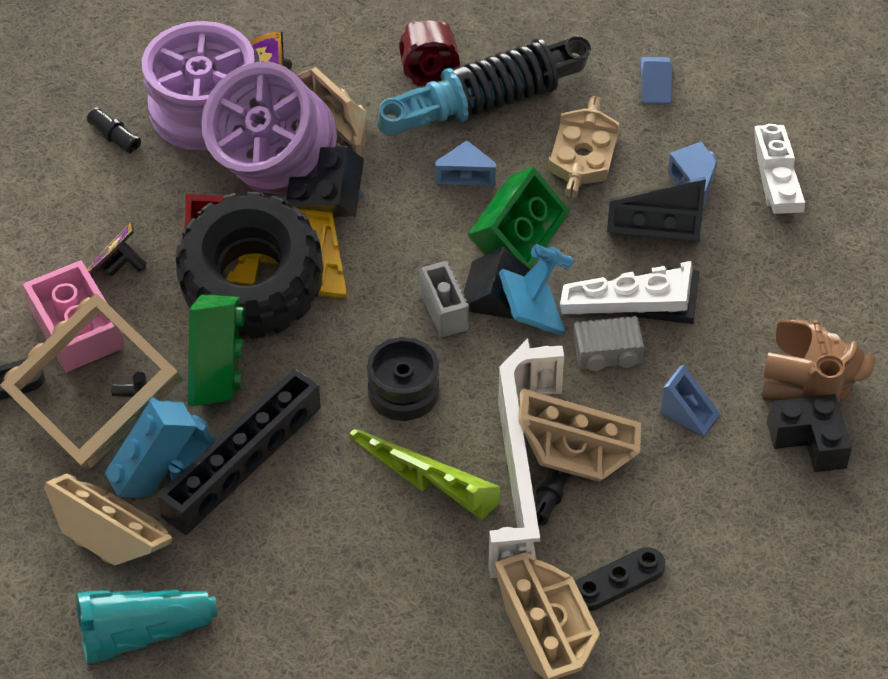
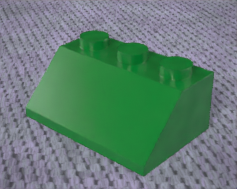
(520, 217)
(214, 349)

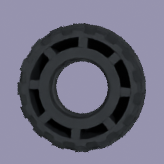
(251, 227)

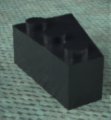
(660, 212)

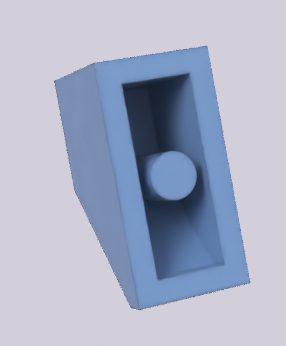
(693, 163)

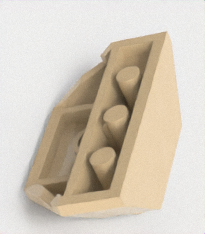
(348, 116)
(576, 436)
(103, 521)
(547, 615)

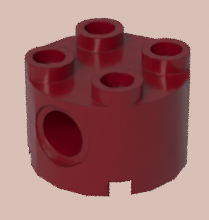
(427, 51)

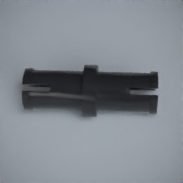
(113, 130)
(550, 494)

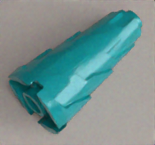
(134, 619)

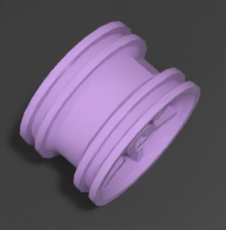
(182, 71)
(252, 100)

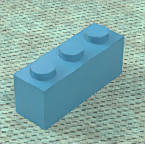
(150, 449)

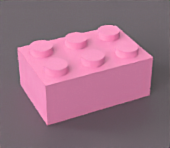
(56, 299)

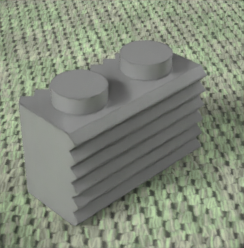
(444, 299)
(608, 343)

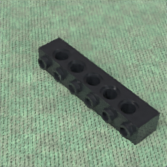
(239, 451)

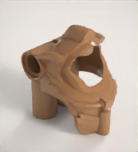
(820, 363)

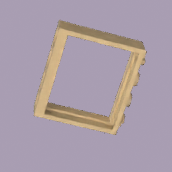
(124, 420)

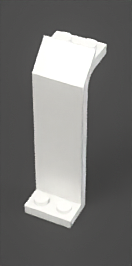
(539, 372)

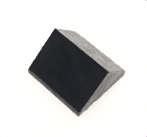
(484, 285)

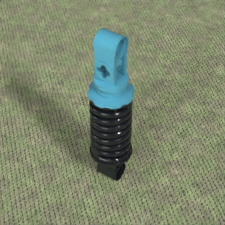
(485, 84)

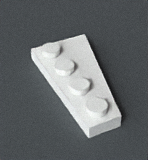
(630, 293)

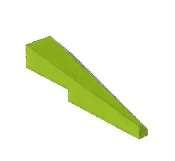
(468, 490)

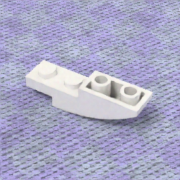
(777, 169)

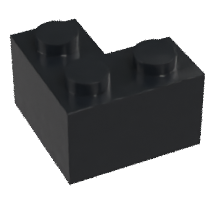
(333, 187)
(813, 424)

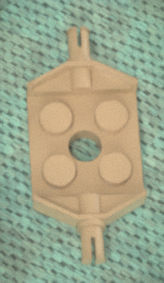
(583, 130)

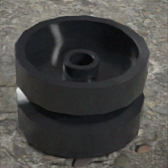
(403, 378)

